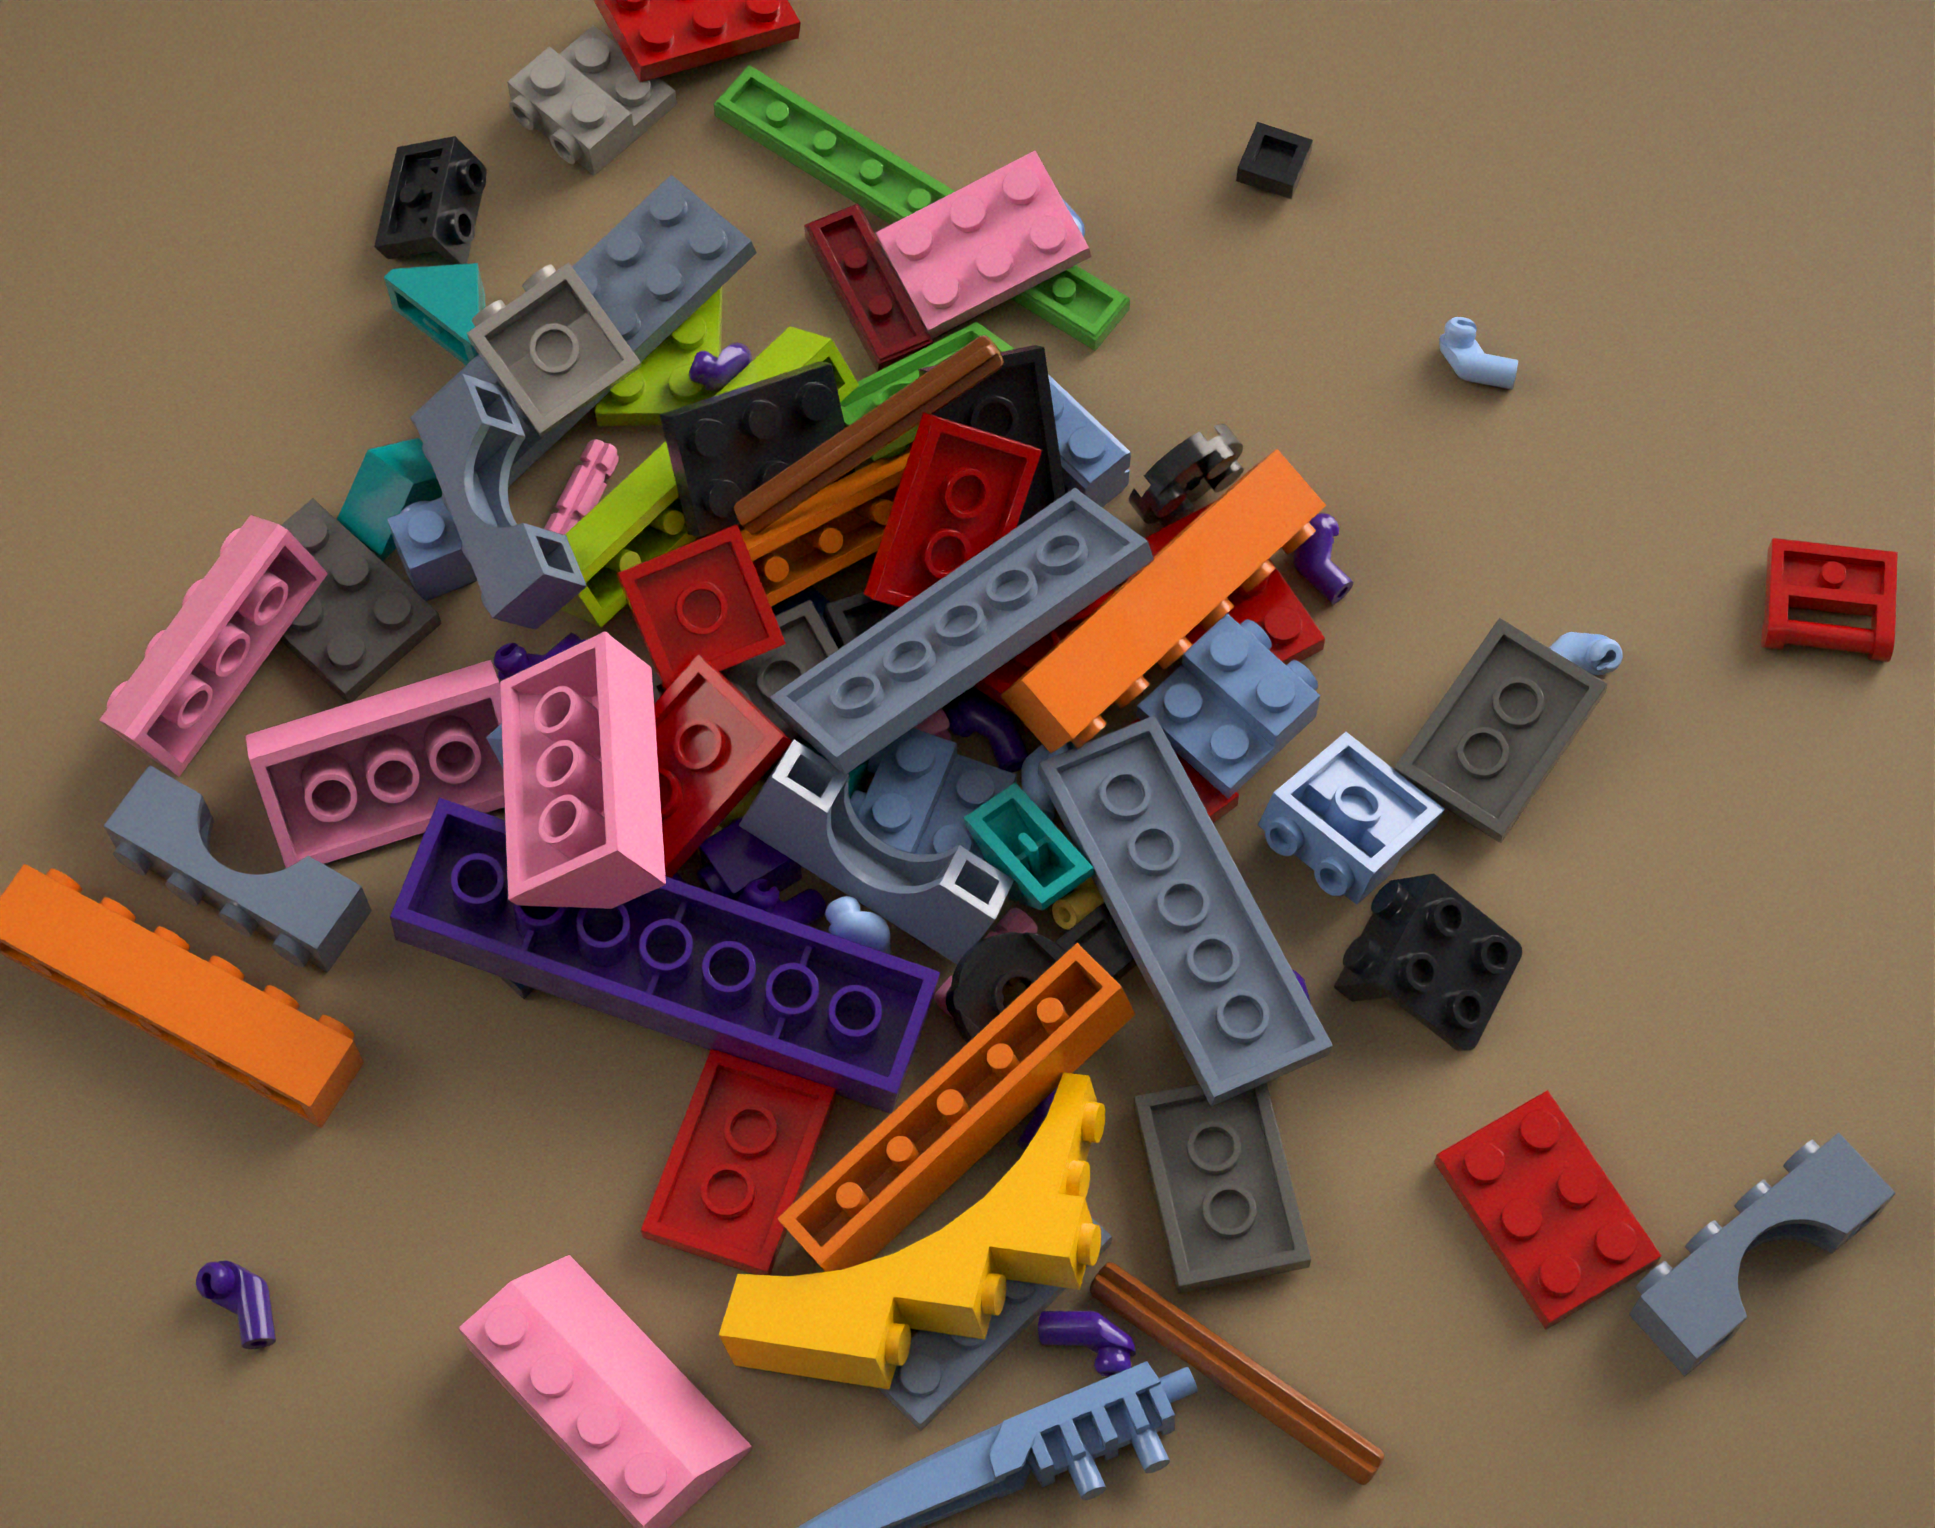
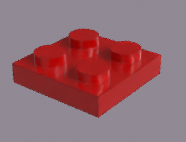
(701, 603)

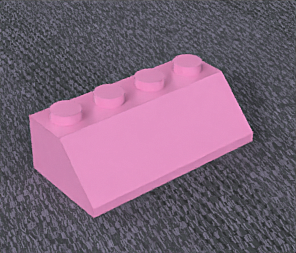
(214, 643)
(380, 765)
(582, 779)
(604, 1393)

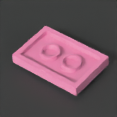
(983, 244)

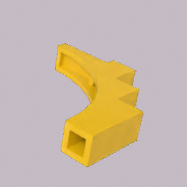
(860, 1318)

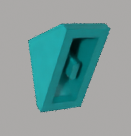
(440, 303)
(384, 486)
(1027, 848)

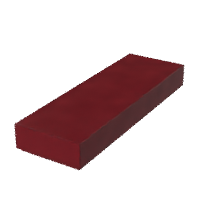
(867, 286)

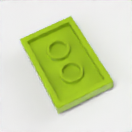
(663, 378)

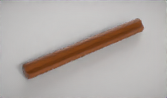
(868, 434)
(1237, 1373)

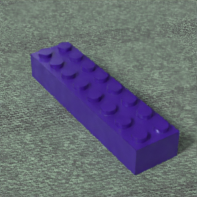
(675, 964)

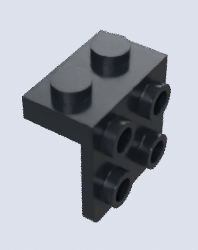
(1431, 958)

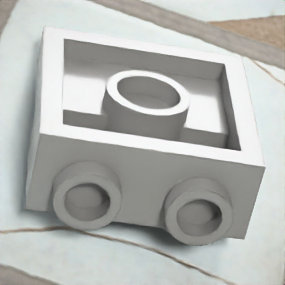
(587, 100)
(552, 347)

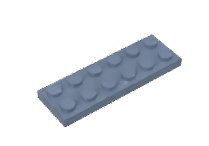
(647, 281)
(960, 630)
(1184, 910)

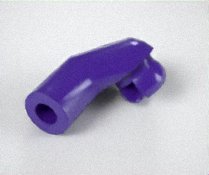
(1314, 560)
(242, 1294)

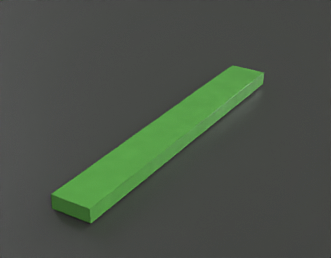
(895, 190)

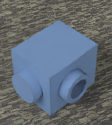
(430, 549)

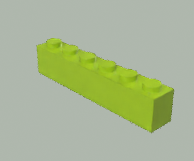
(645, 510)

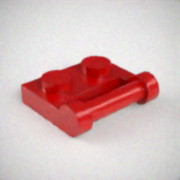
(1831, 581)

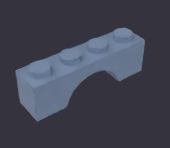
(471, 444)
(933, 897)
(302, 909)
(1819, 1202)

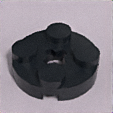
(1187, 475)
(984, 970)

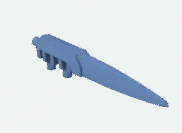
(1045, 1439)

